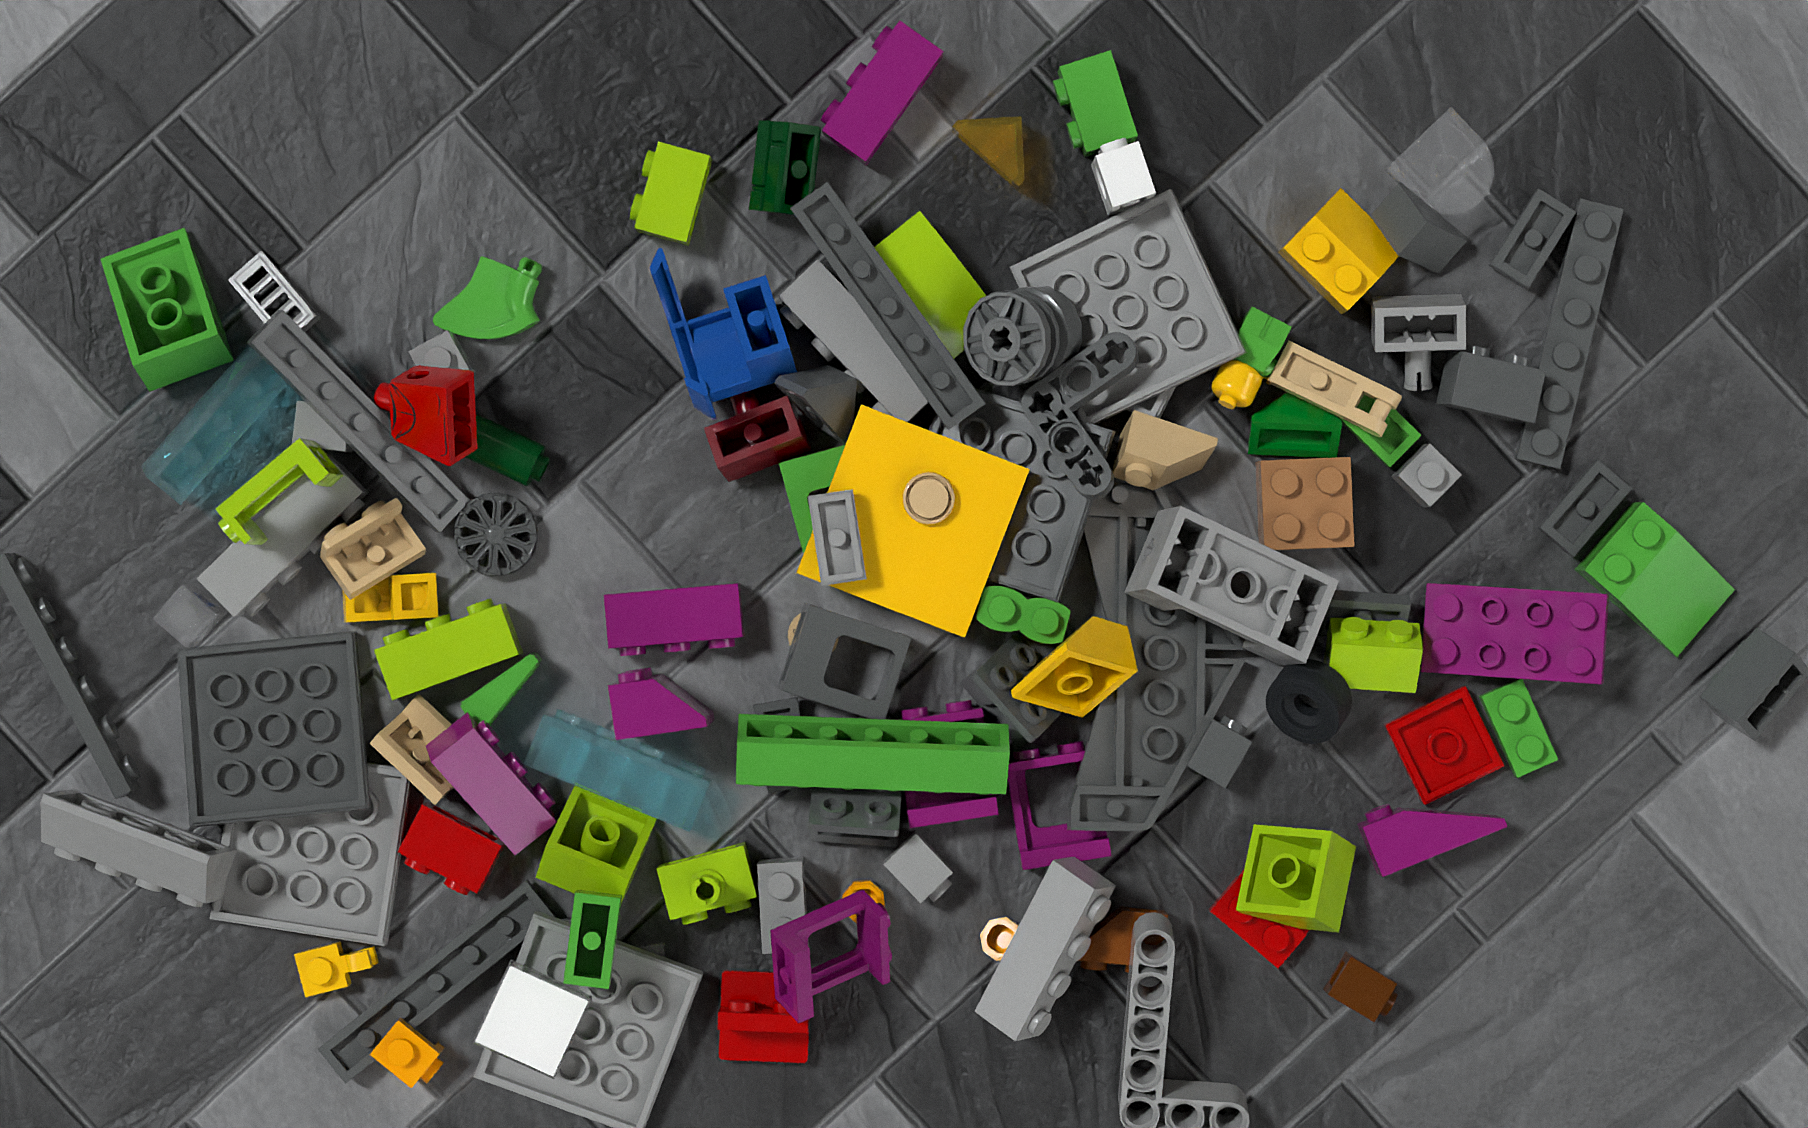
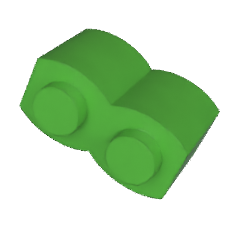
(1010, 611)

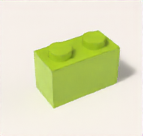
(671, 193)
(1375, 653)

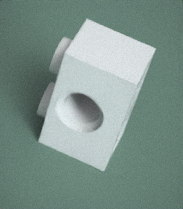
(1122, 176)

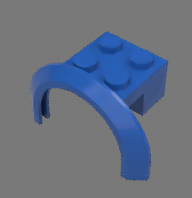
(727, 348)

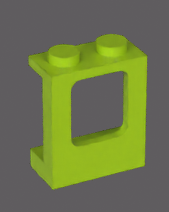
(298, 459)

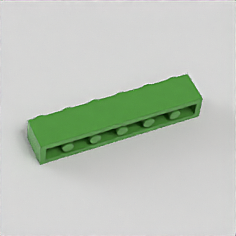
(872, 754)

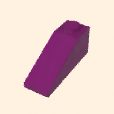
(1412, 835)

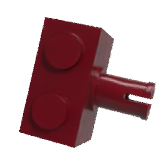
(756, 436)

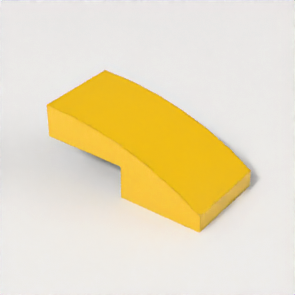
(395, 599)

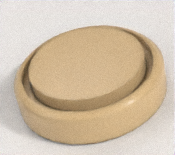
(928, 498)

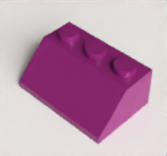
(653, 706)

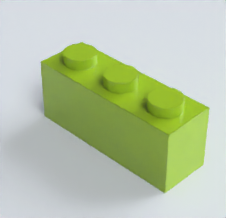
(447, 649)

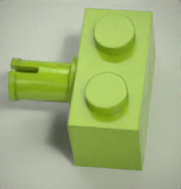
(708, 882)

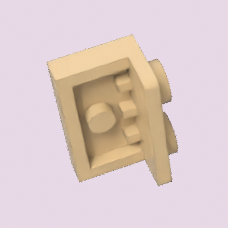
(370, 548)
(405, 743)

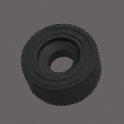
(1295, 716)

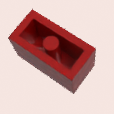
(451, 849)

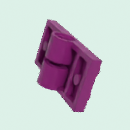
(1515, 633)

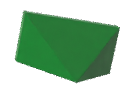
(1294, 429)

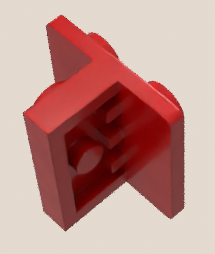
(755, 1023)

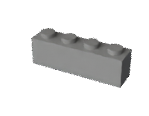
(848, 334)
(293, 528)
(1045, 949)

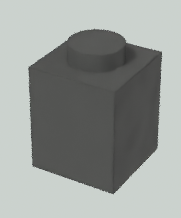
(1220, 751)

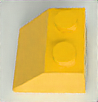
(1340, 251)
(1081, 669)

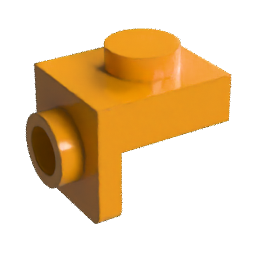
(408, 1054)

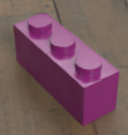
(880, 91)
(674, 618)
(492, 782)

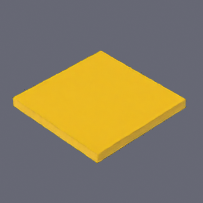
(914, 566)

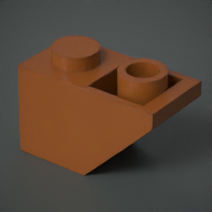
(1113, 939)

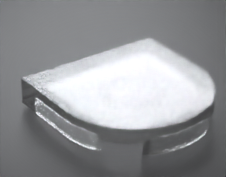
(1446, 166)

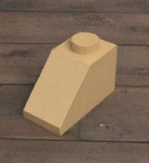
(1159, 451)

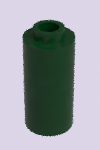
(508, 452)

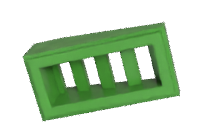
(495, 696)

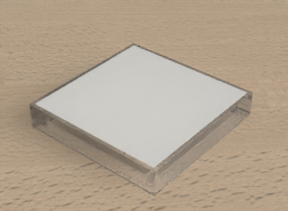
(532, 1019)

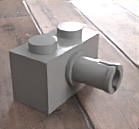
(1418, 327)

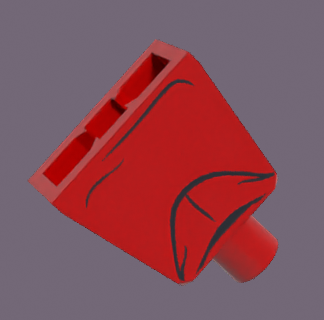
(432, 411)

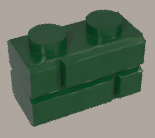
(783, 165)

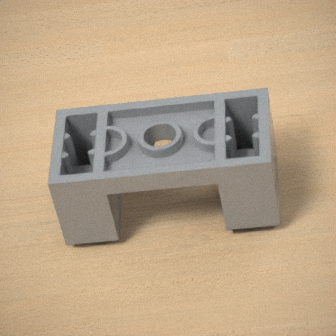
(1191, 567)

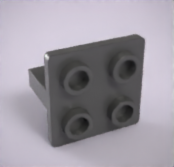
(992, 686)
(855, 816)

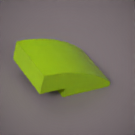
(932, 278)

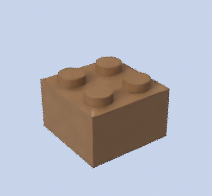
(1305, 503)

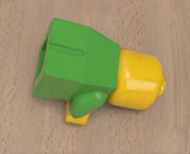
(1242, 377)

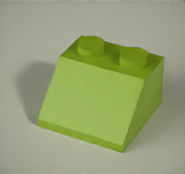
(595, 845)
(1296, 877)

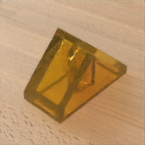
(996, 143)

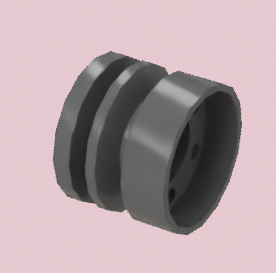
(1021, 334)

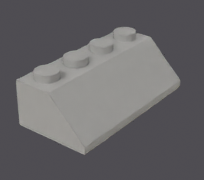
(135, 845)

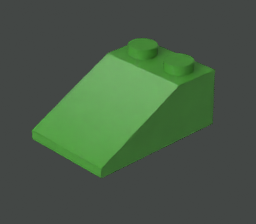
(166, 310)
(1655, 577)

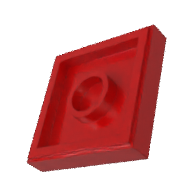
(1443, 745)

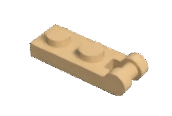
(1333, 388)

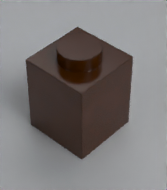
(1361, 988)

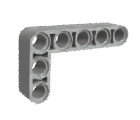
(1151, 1044)

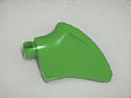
(494, 302)

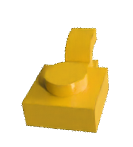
(328, 968)

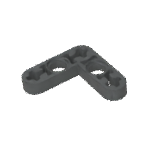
(1067, 401)

